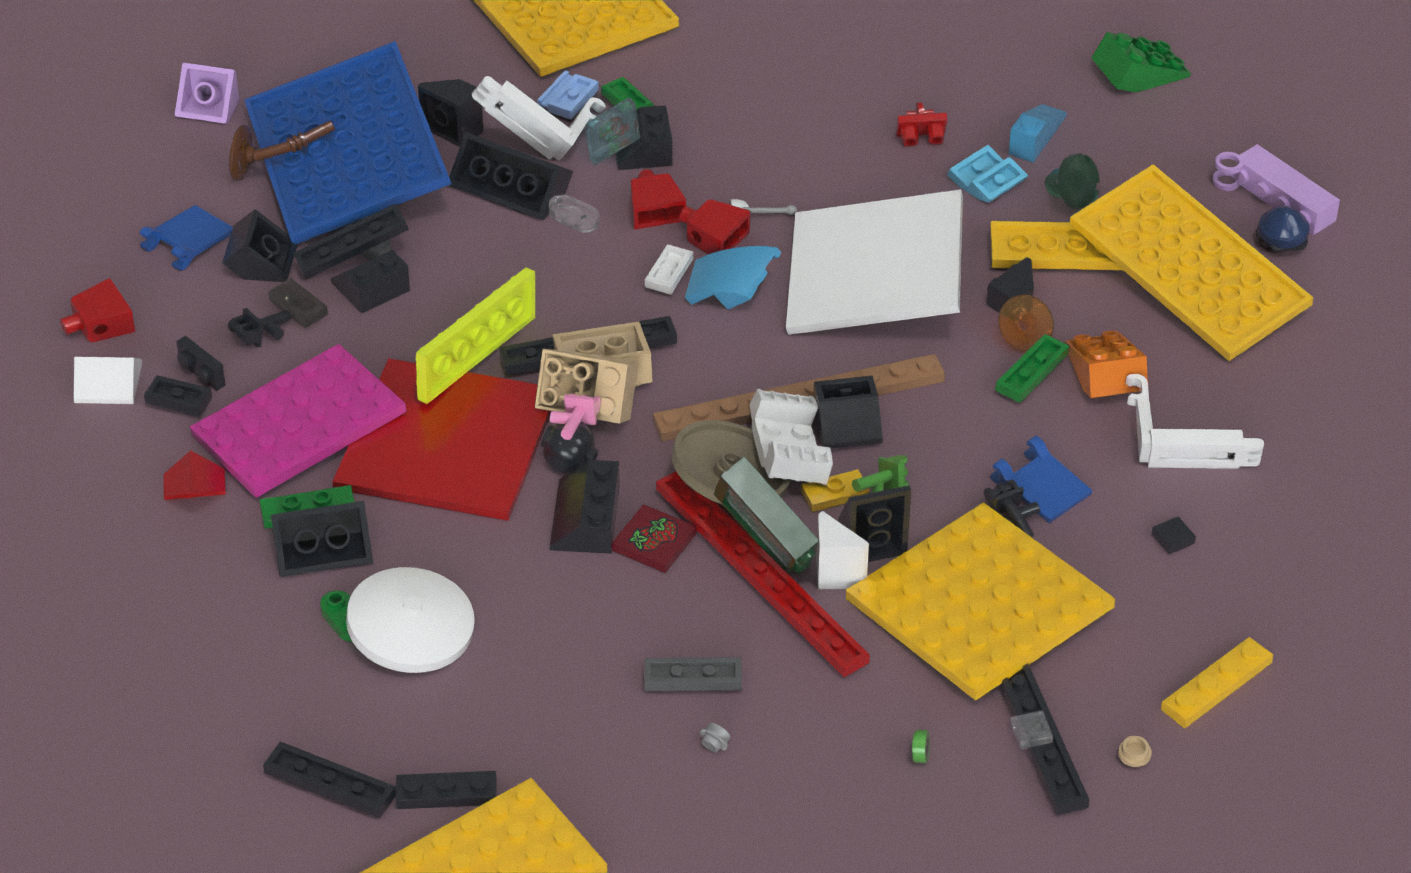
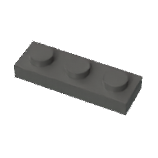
(693, 674)

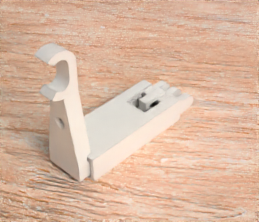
(531, 120)
(1188, 446)

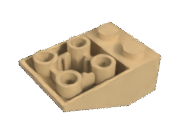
(589, 375)

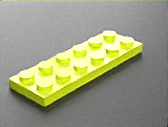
(475, 335)

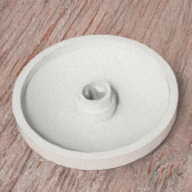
(410, 620)

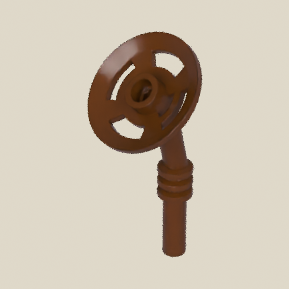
(246, 153)

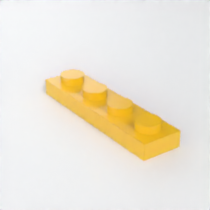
(1216, 682)

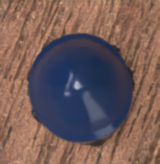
(1283, 230)

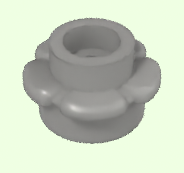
(714, 737)

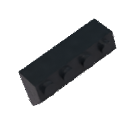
(508, 176)

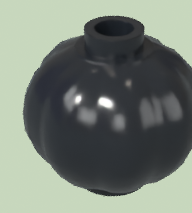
(568, 454)

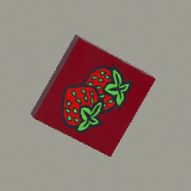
(654, 538)

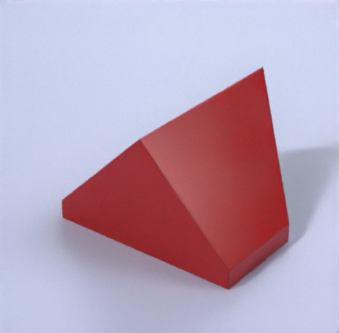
(194, 478)

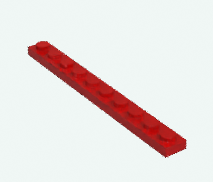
(765, 576)

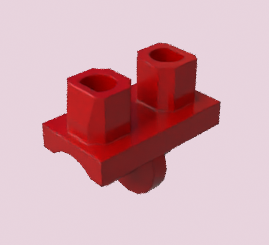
(921, 123)

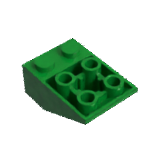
(1138, 62)

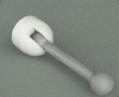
(790, 209)

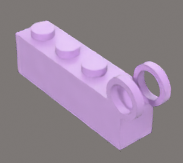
(1278, 185)

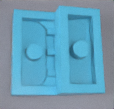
(987, 174)

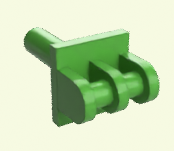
(890, 475)

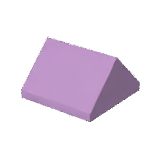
(207, 93)

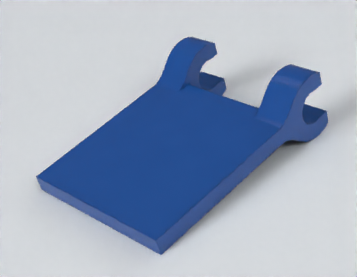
(188, 234)
(1044, 481)

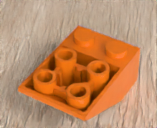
(1105, 363)

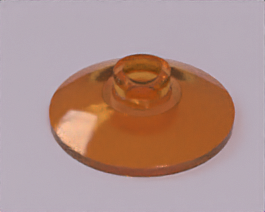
(1032, 313)

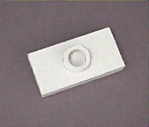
(669, 269)

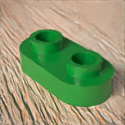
(334, 611)

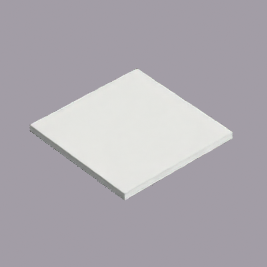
(876, 262)

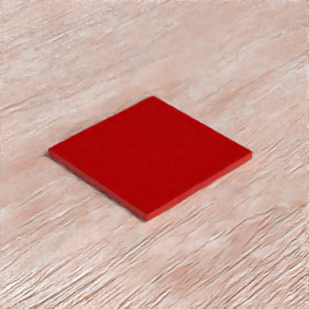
(454, 453)

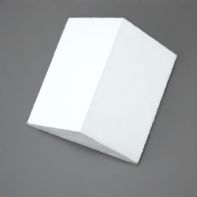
(106, 379)
(840, 555)

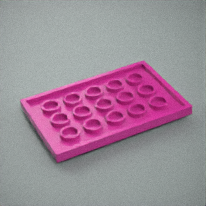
(297, 420)

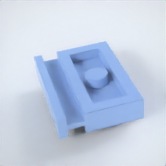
(568, 94)

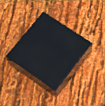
(1173, 535)

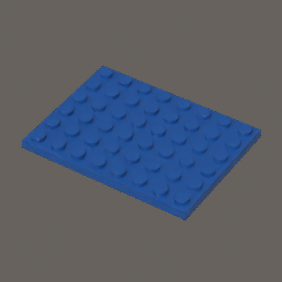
(371, 159)

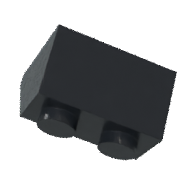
(451, 109)
(655, 144)
(259, 250)
(374, 281)

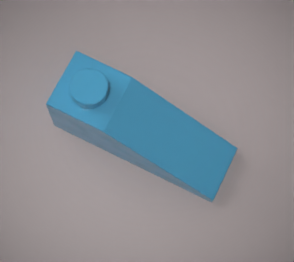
(1034, 131)

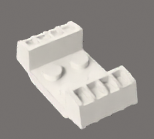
(786, 437)

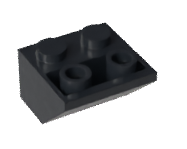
(848, 412)

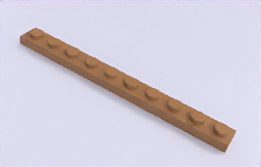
(736, 409)

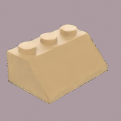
(619, 341)

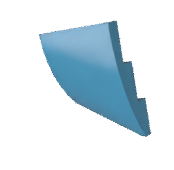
(730, 274)

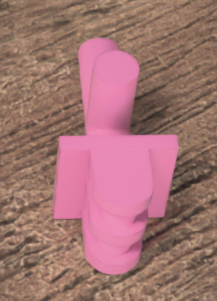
(576, 410)

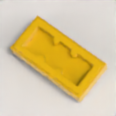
(835, 493)

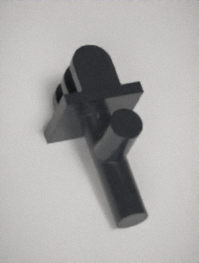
(251, 327)
(1008, 499)

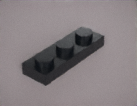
(445, 789)

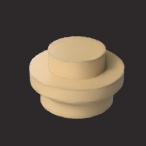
(1135, 751)

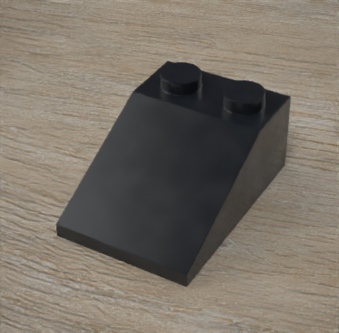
(880, 520)

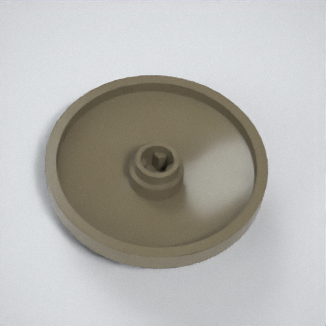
(711, 448)

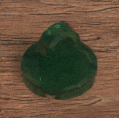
(1076, 181)

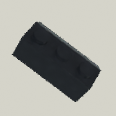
(586, 508)
(321, 538)

